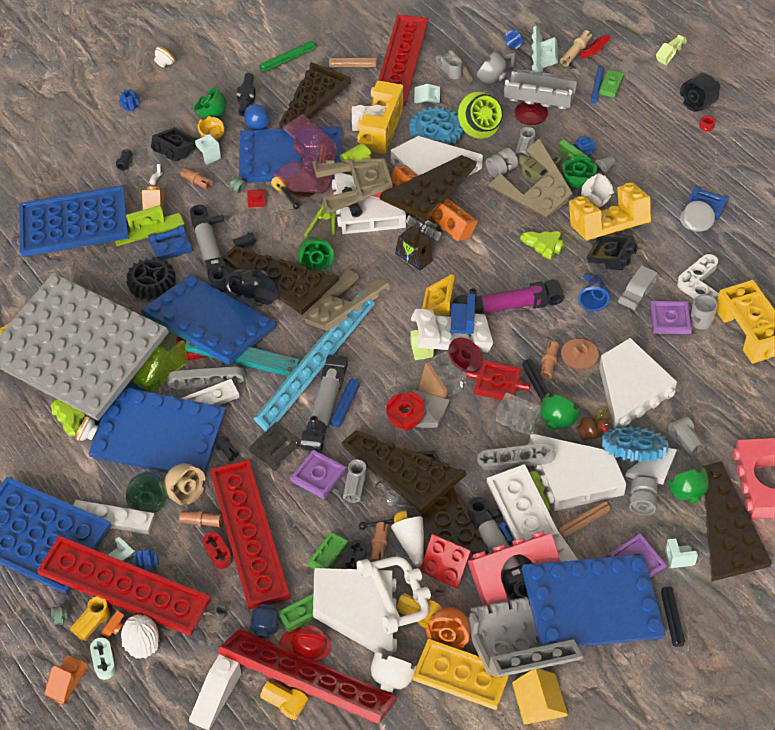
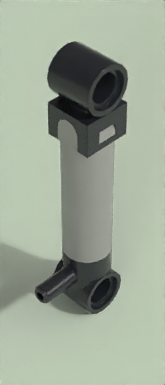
(208, 245)
(331, 381)
(492, 536)

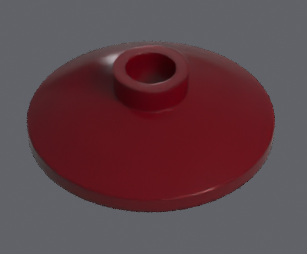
(531, 113)
(465, 354)

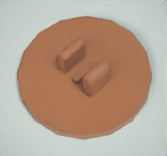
(579, 354)

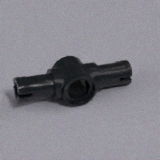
(246, 93)

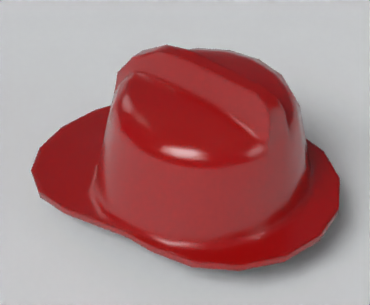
(307, 642)

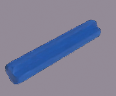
(345, 402)

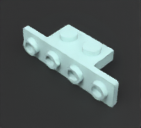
(544, 51)

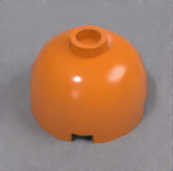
(449, 627)

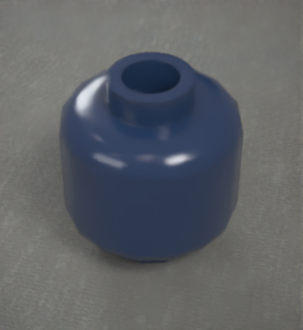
(264, 620)

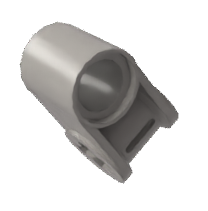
(450, 64)

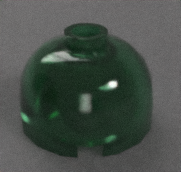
(146, 492)

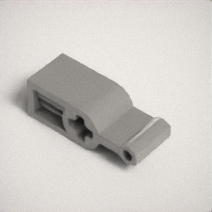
(638, 287)

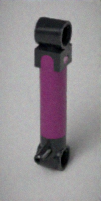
(536, 295)

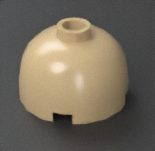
(184, 483)

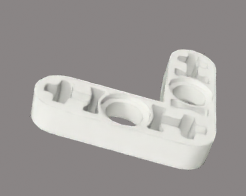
(696, 280)

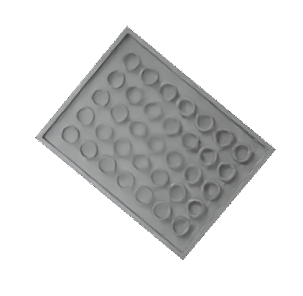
(77, 345)

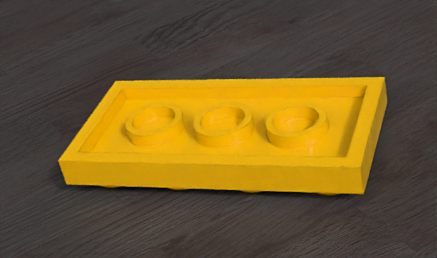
(459, 674)

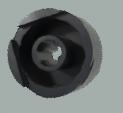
(700, 92)

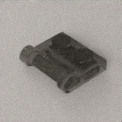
(271, 442)

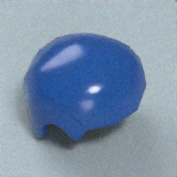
(256, 117)

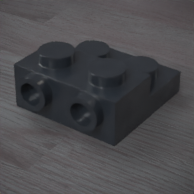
(173, 144)
(613, 251)

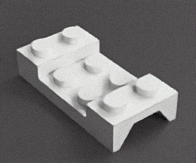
(436, 334)

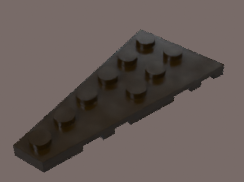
(314, 92)
(429, 190)
(296, 283)
(405, 471)
(451, 520)
(730, 532)

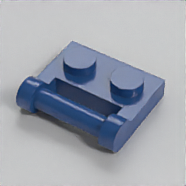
(715, 201)
(172, 247)

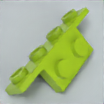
(149, 222)

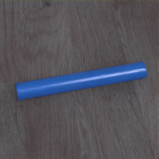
(597, 84)

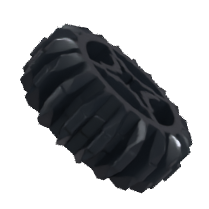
(150, 278)

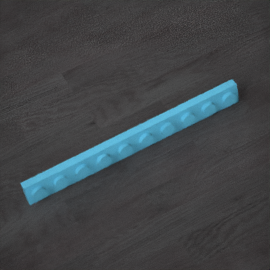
(309, 368)

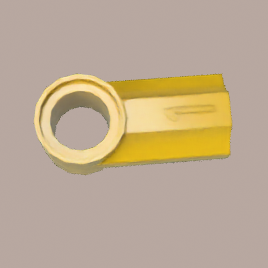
(407, 605)
(90, 619)
(288, 701)

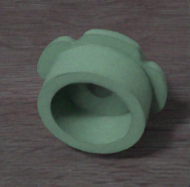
(237, 185)
(58, 614)

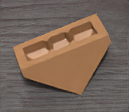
(431, 382)

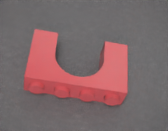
(750, 456)
(487, 567)

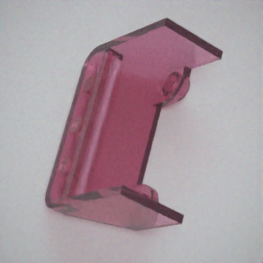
(312, 146)

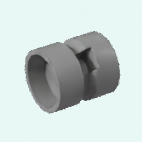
(501, 162)
(703, 312)
(643, 496)

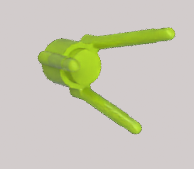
(321, 214)

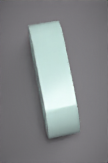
(106, 657)

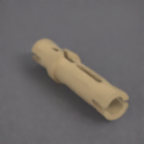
(579, 44)

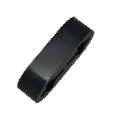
(349, 557)

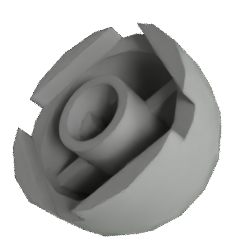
(493, 69)

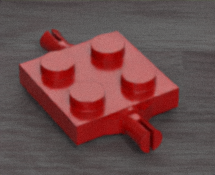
(496, 379)

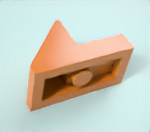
(64, 679)

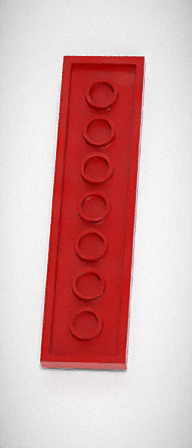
(404, 52)
(249, 535)
(124, 585)
(308, 676)

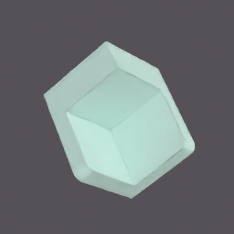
(427, 93)
(209, 148)
(123, 551)
(679, 555)

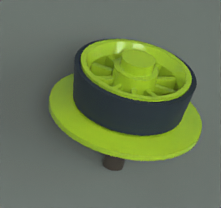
(480, 115)

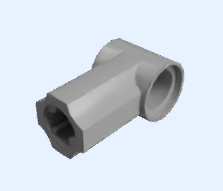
(526, 139)
(684, 431)
(355, 481)

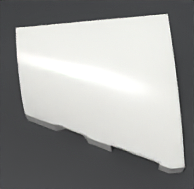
(654, 469)

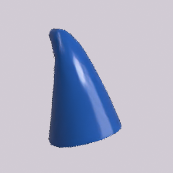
(595, 294)

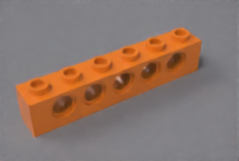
(448, 215)

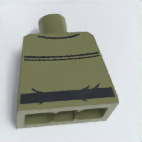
(532, 170)

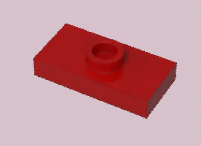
(595, 46)

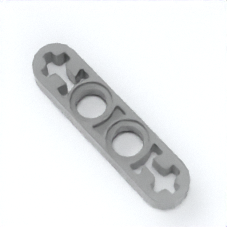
(183, 378)
(516, 453)

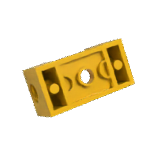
(378, 131)
(631, 211)
(740, 303)

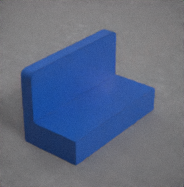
(463, 316)

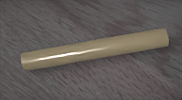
(465, 71)

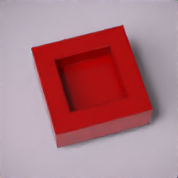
(256, 198)

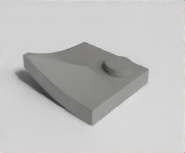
(435, 410)

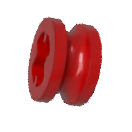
(707, 119)

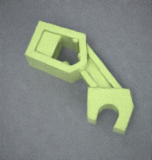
(668, 50)

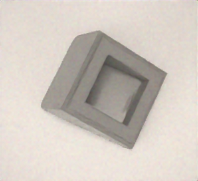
(509, 58)

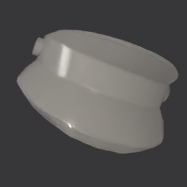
(697, 216)

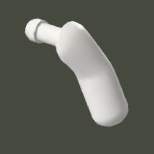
(154, 177)

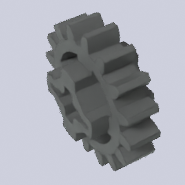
(426, 228)

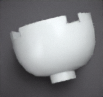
(391, 672)

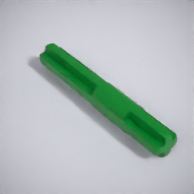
(287, 56)

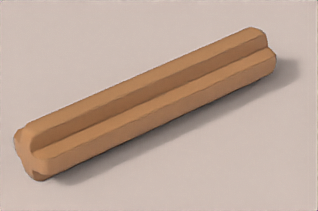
(352, 62)
(584, 519)

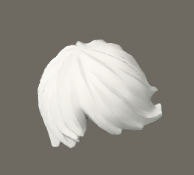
(597, 190)
(140, 636)

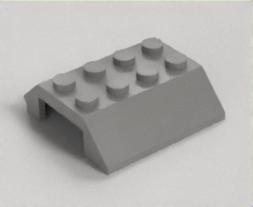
(541, 88)
(509, 640)

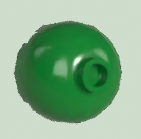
(211, 105)
(578, 171)
(315, 253)
(558, 412)
(690, 485)

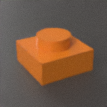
(113, 625)

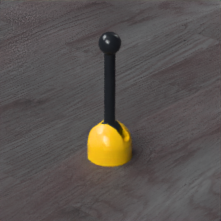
(279, 185)
(402, 515)

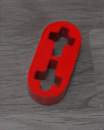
(220, 548)

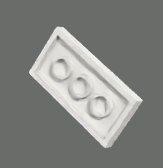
(521, 503)

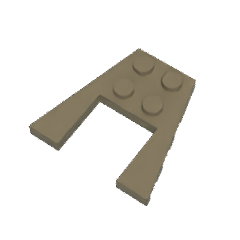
(369, 176)
(546, 195)
(333, 310)

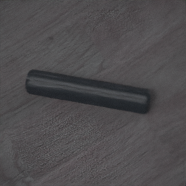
(535, 378)
(672, 617)

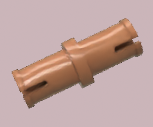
(196, 178)
(549, 360)
(200, 518)
(379, 542)

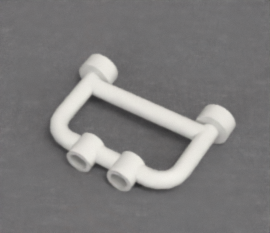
(412, 576)

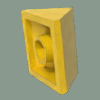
(440, 296)
(539, 696)

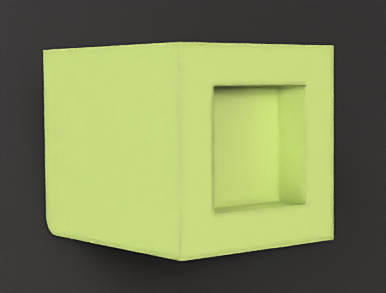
(419, 353)

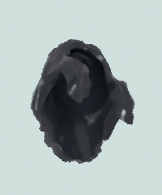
(252, 287)

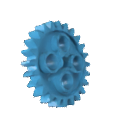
(436, 125)
(635, 444)

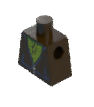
(414, 248)

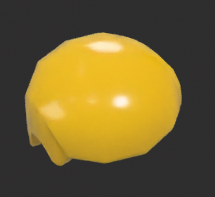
(211, 126)

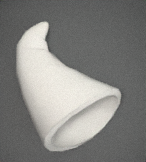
(411, 537)

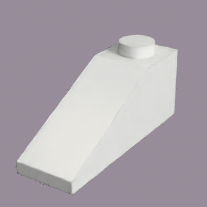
(215, 691)

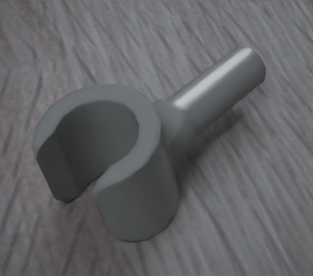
(219, 608)

